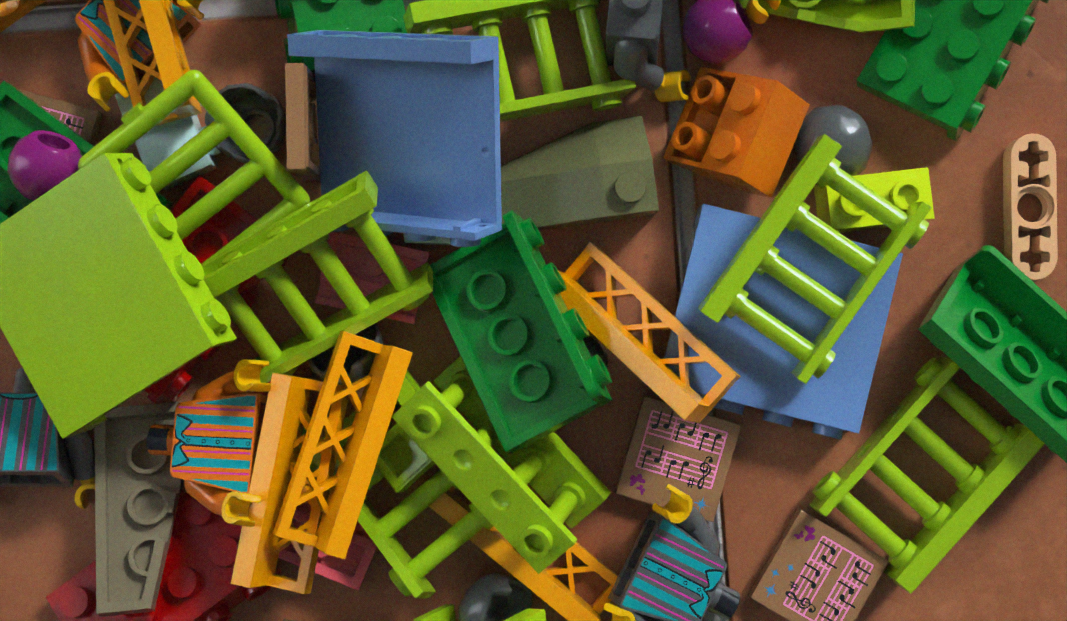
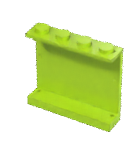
(102, 293)

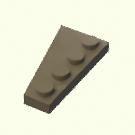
(132, 509)

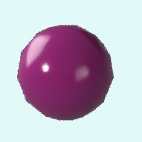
(717, 30)
(41, 162)

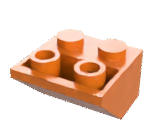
(737, 130)

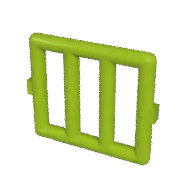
(225, 124)

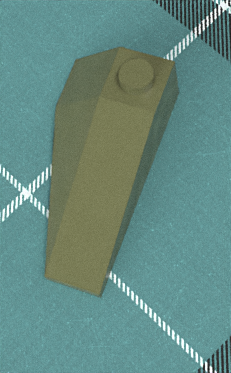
(584, 177)

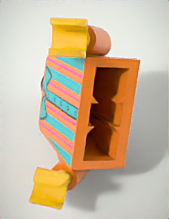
(100, 51)
(217, 441)

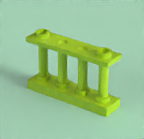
(487, 16)
(792, 213)
(308, 231)
(487, 479)
(942, 521)
(410, 573)

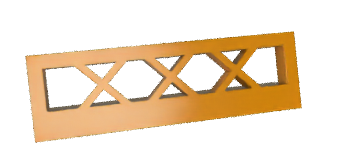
(167, 48)
(637, 354)
(361, 449)
(273, 468)
(545, 584)

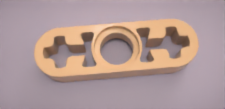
(1047, 194)

